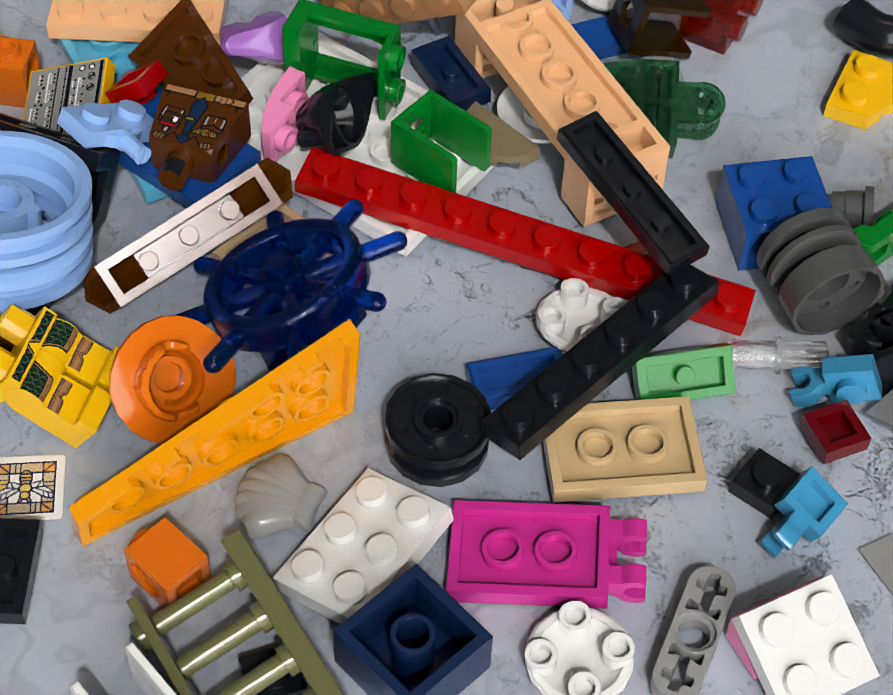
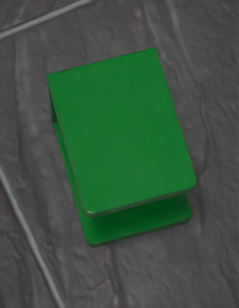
(448, 126)

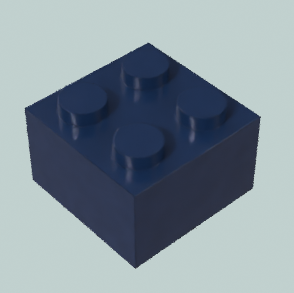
(412, 641)

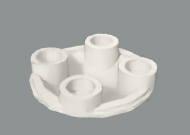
(574, 312)
(579, 653)

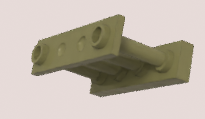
(266, 613)

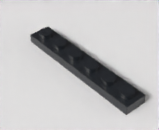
(598, 360)

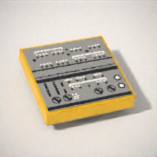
(65, 87)

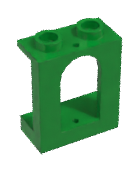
(302, 50)

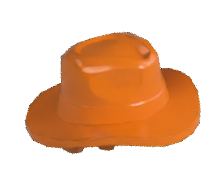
(161, 377)

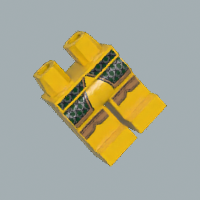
(54, 374)

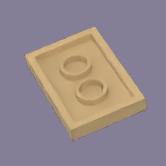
(626, 451)

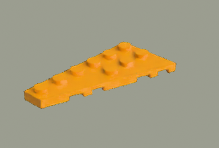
(267, 415)

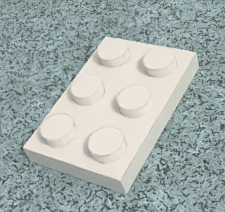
(362, 546)

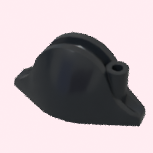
(337, 114)

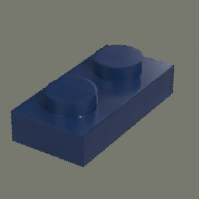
(450, 73)

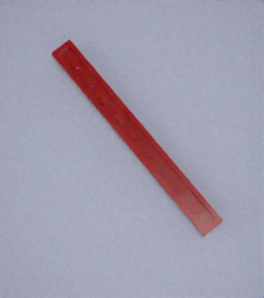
(504, 234)

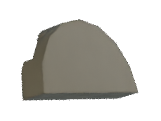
(506, 142)

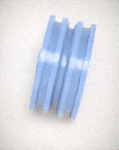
(42, 220)

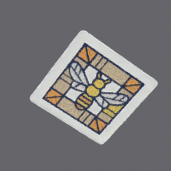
(32, 487)

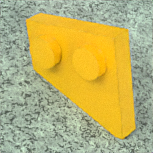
(862, 91)

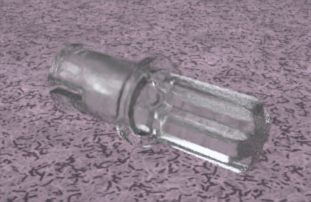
(778, 354)

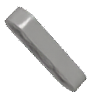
(690, 616)

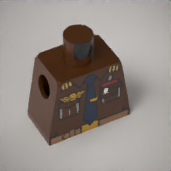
(196, 135)

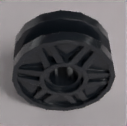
(430, 455)

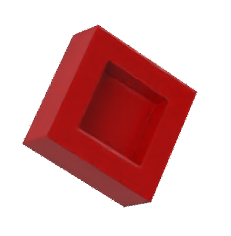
(138, 84)

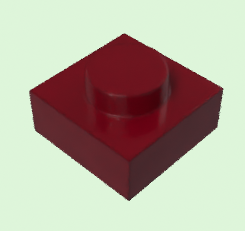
(835, 431)

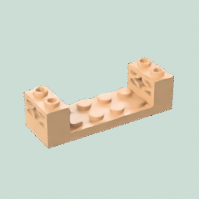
(557, 84)

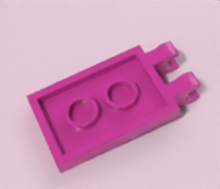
(543, 554)

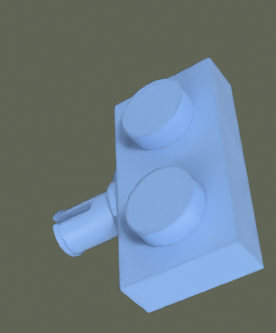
(110, 125)

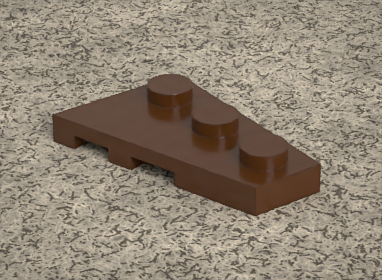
(190, 55)

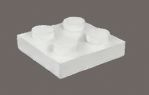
(806, 643)

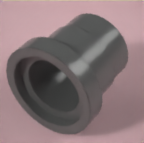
(856, 205)

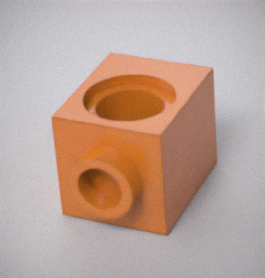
(17, 60)
(166, 562)

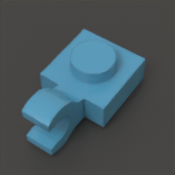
(841, 378)
(808, 510)

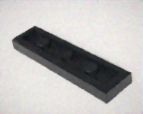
(632, 193)

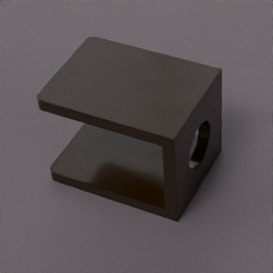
(654, 37)

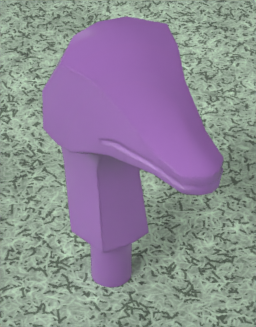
(256, 40)

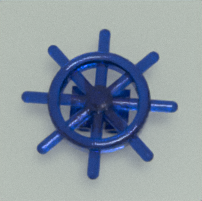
(290, 295)

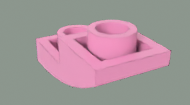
(279, 117)

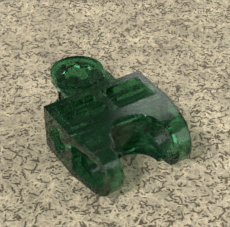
(675, 101)

